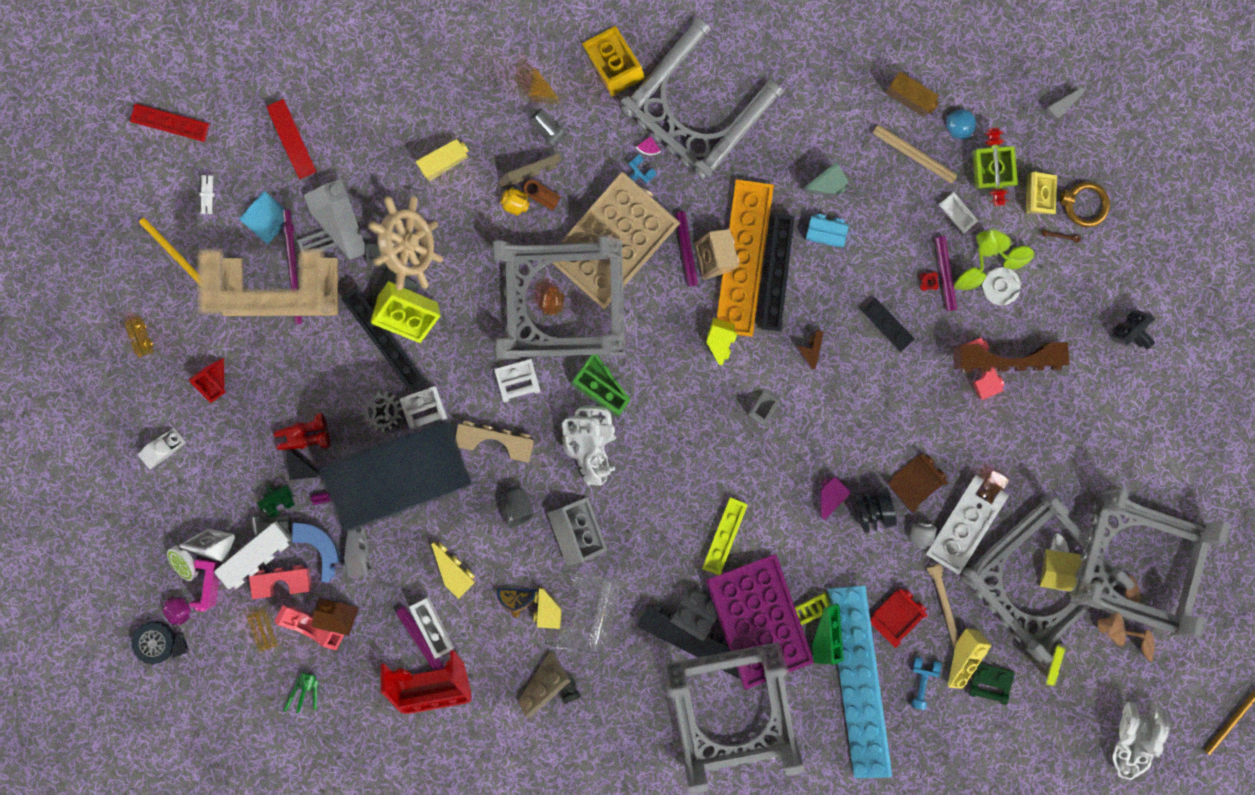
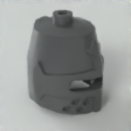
(516, 507)

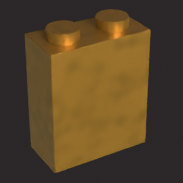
(913, 94)

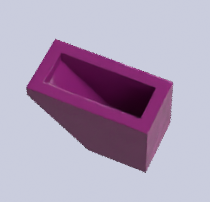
(831, 496)

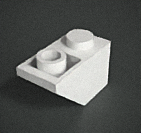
(161, 448)

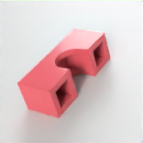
(990, 382)
(297, 580)

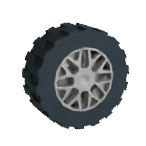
(153, 642)

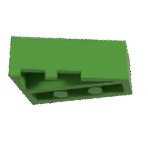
(600, 386)

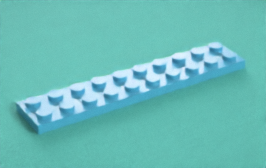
(861, 685)

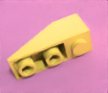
(454, 576)
(968, 654)

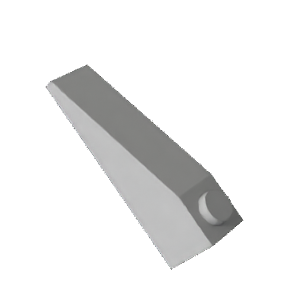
(333, 211)
(357, 554)

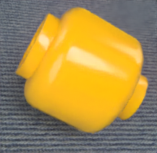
(514, 201)

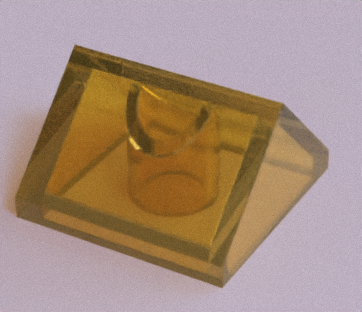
(541, 91)

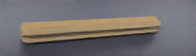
(915, 154)

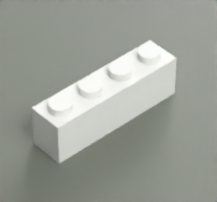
(252, 555)

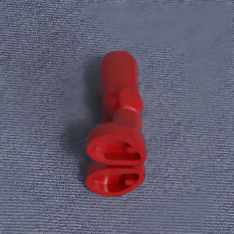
(296, 434)

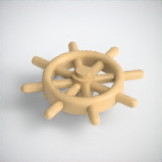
(406, 242)

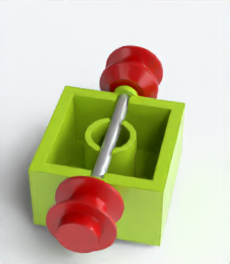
(995, 167)

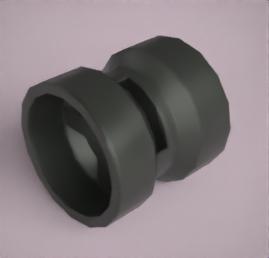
(569, 692)

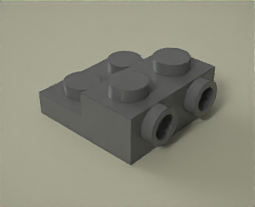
(695, 613)

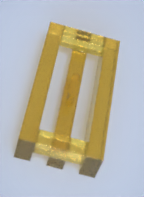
(264, 637)

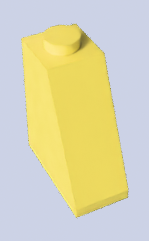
(442, 159)

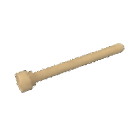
(936, 573)

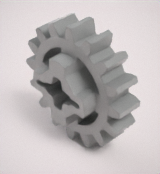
(388, 416)

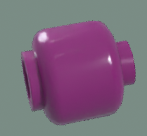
(176, 610)

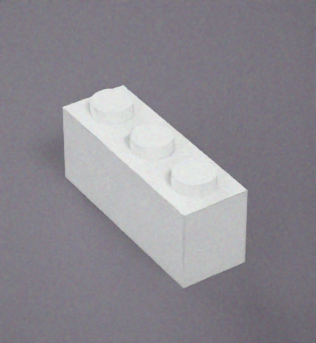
(431, 627)

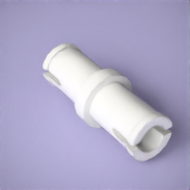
(206, 194)

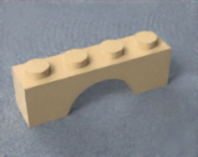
(519, 447)

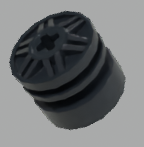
(875, 510)

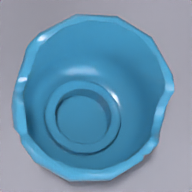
(961, 124)

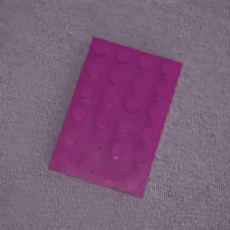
(757, 612)

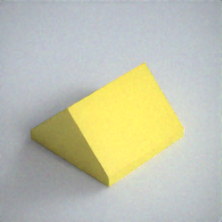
(1041, 193)
(1059, 570)

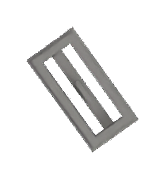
(324, 248)

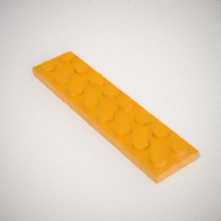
(749, 229)

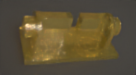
(137, 329)

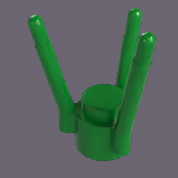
(306, 682)

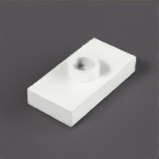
(958, 212)

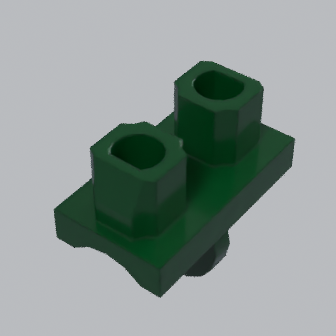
(274, 498)

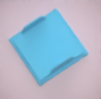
(264, 217)

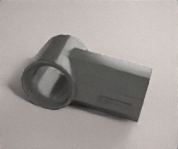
(551, 131)
(260, 523)

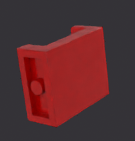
(897, 616)

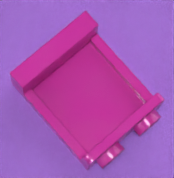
(210, 585)

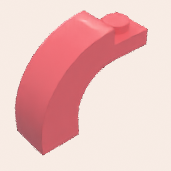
(302, 622)

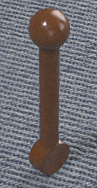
(1076, 238)

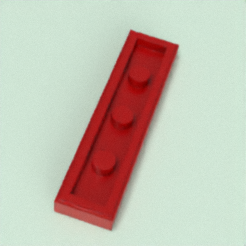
(169, 122)

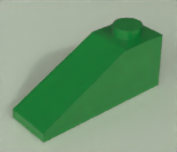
(828, 638)

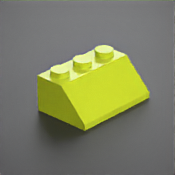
(405, 312)

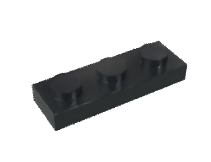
(887, 324)

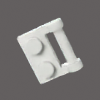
(514, 374)
(422, 401)

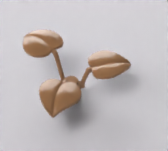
(1115, 625)

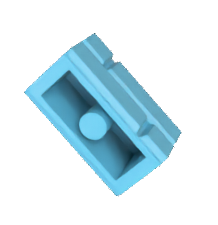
(827, 231)

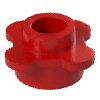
(934, 281)

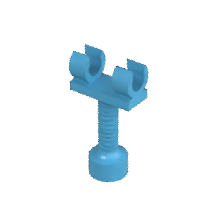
(637, 174)
(919, 701)

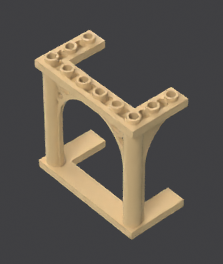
(317, 297)

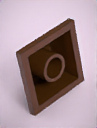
(334, 616)

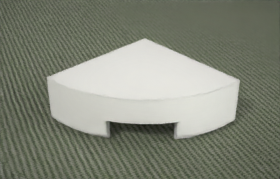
(1059, 544)

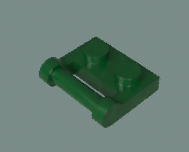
(993, 677)

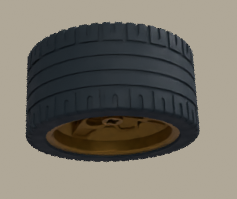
(395, 476)

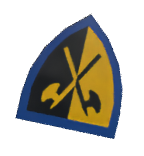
(515, 599)

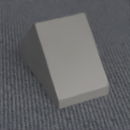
(763, 408)

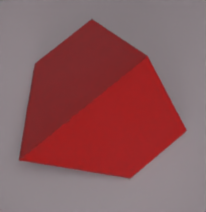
(210, 381)

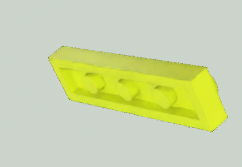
(724, 536)

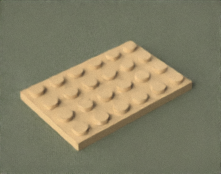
(624, 214)

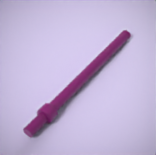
(288, 229)

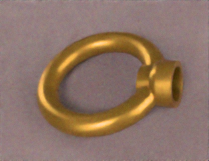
(1068, 198)

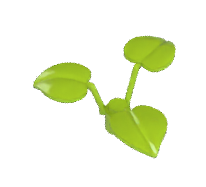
(991, 243)

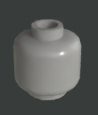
(923, 533)

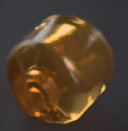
(551, 300)

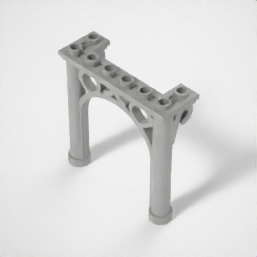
(661, 75)

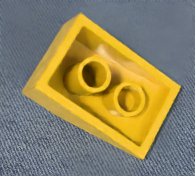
(613, 61)

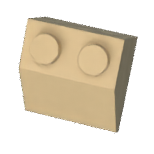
(716, 253)

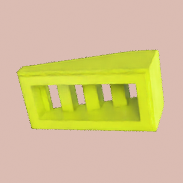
(823, 596)

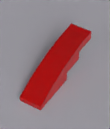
(291, 138)

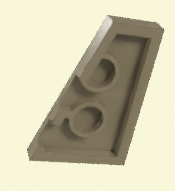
(530, 171)
(544, 685)

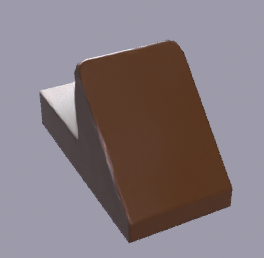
(811, 354)

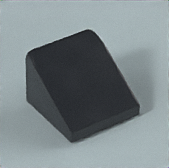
(180, 646)

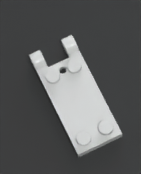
(965, 528)

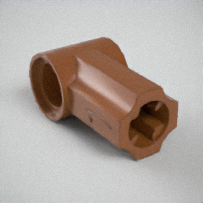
(543, 196)

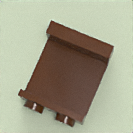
(917, 481)

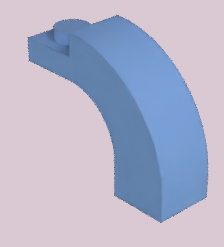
(323, 541)

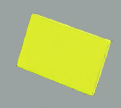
(1056, 664)

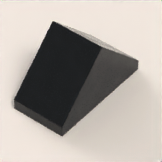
(299, 468)

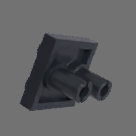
(1134, 330)

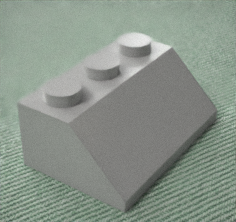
(577, 531)

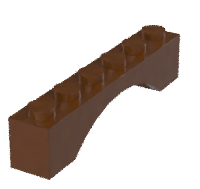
(976, 357)

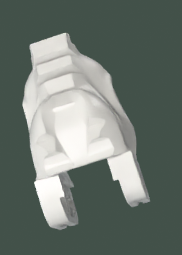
(586, 442)
(1139, 740)

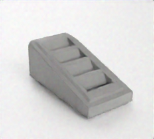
(1058, 108)

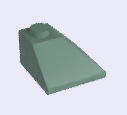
(829, 182)

